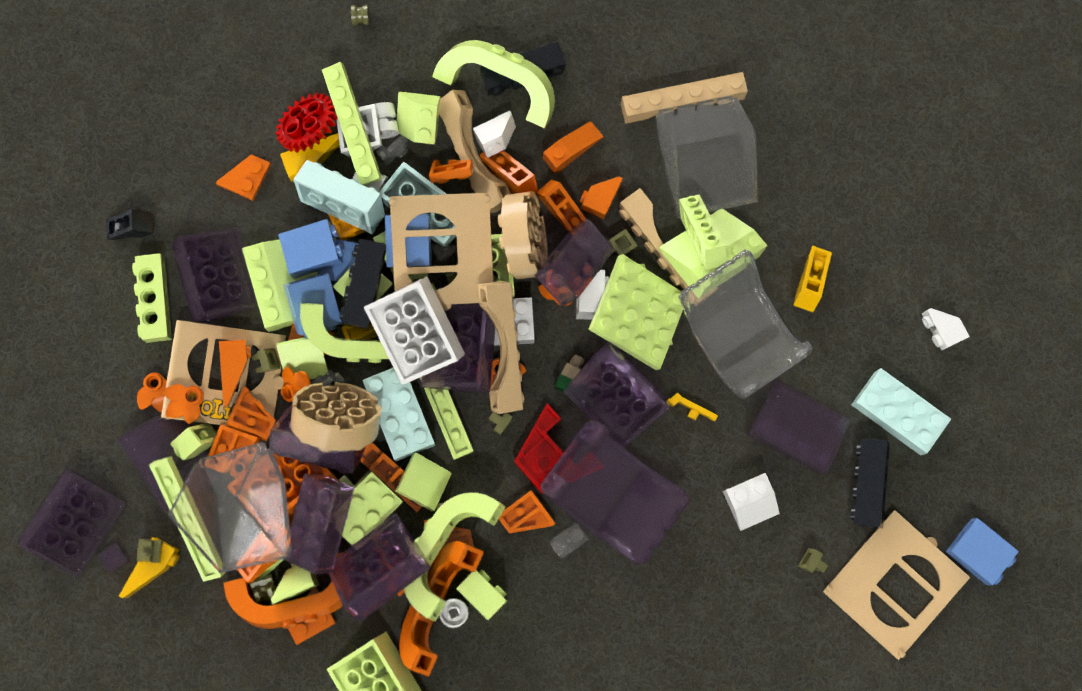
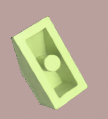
(194, 441)

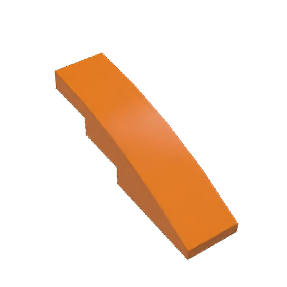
(386, 470)

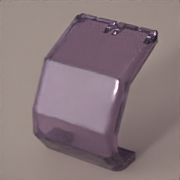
(614, 493)

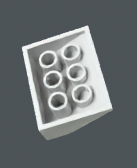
(414, 330)

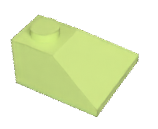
(294, 582)

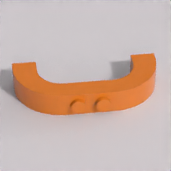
(284, 614)
(416, 627)

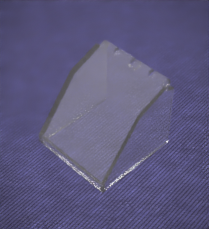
(709, 153)
(235, 508)

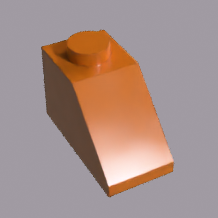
(600, 197)

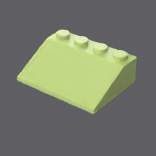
(736, 235)
(268, 274)
(373, 668)

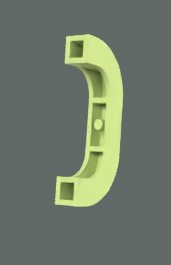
(505, 63)
(353, 349)
(435, 535)

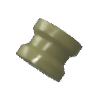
(360, 15)

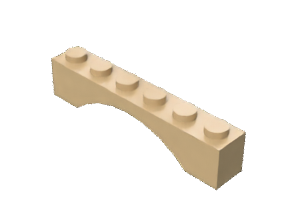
(647, 104)
(457, 116)
(639, 212)
(506, 389)

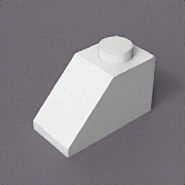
(495, 134)

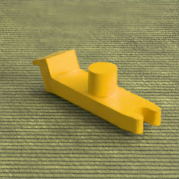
(695, 409)

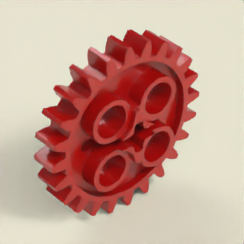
(306, 122)

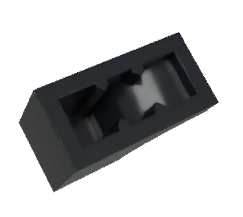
(130, 224)

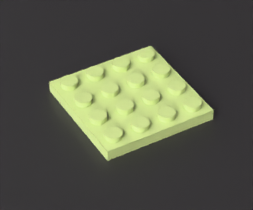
(638, 312)

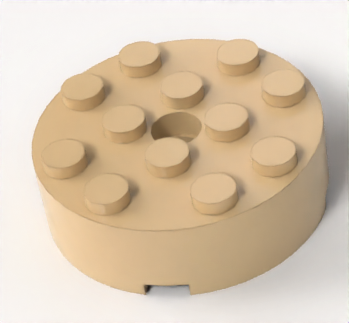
(523, 234)
(335, 416)

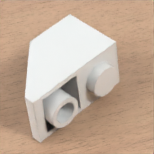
(945, 328)

